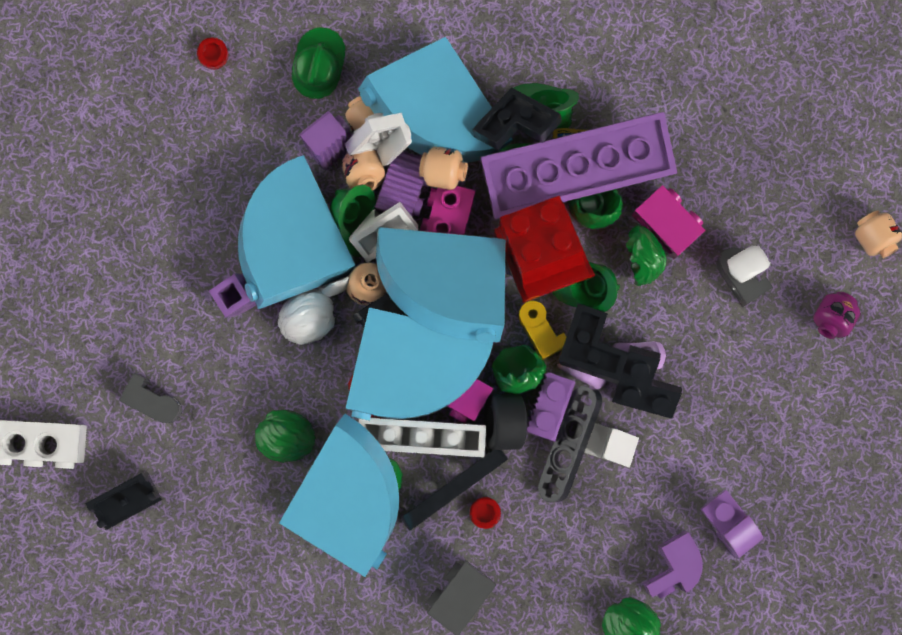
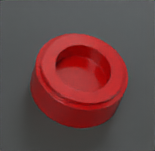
(212, 53)
(485, 512)

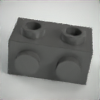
(460, 597)

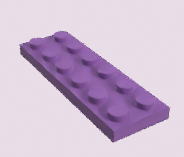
(579, 164)

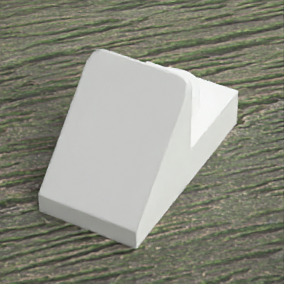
(366, 234)
(610, 444)

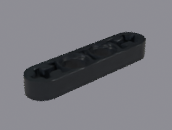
(575, 447)
(453, 488)

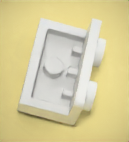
(381, 133)

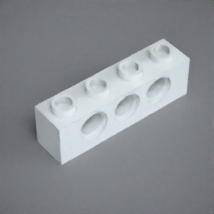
(428, 437)
(69, 440)

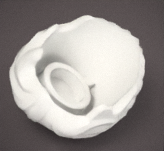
(306, 317)

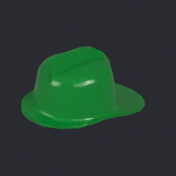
(318, 63)
(555, 98)
(350, 209)
(595, 292)

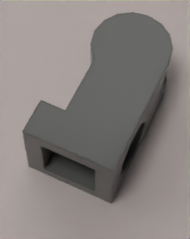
(746, 291)
(158, 407)

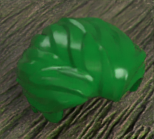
(597, 209)
(647, 255)
(518, 369)
(284, 436)
(630, 618)

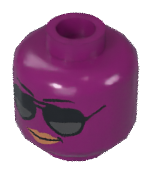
(836, 315)

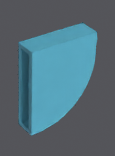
(435, 100)
(289, 237)
(446, 281)
(410, 369)
(347, 499)

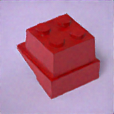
(543, 249)

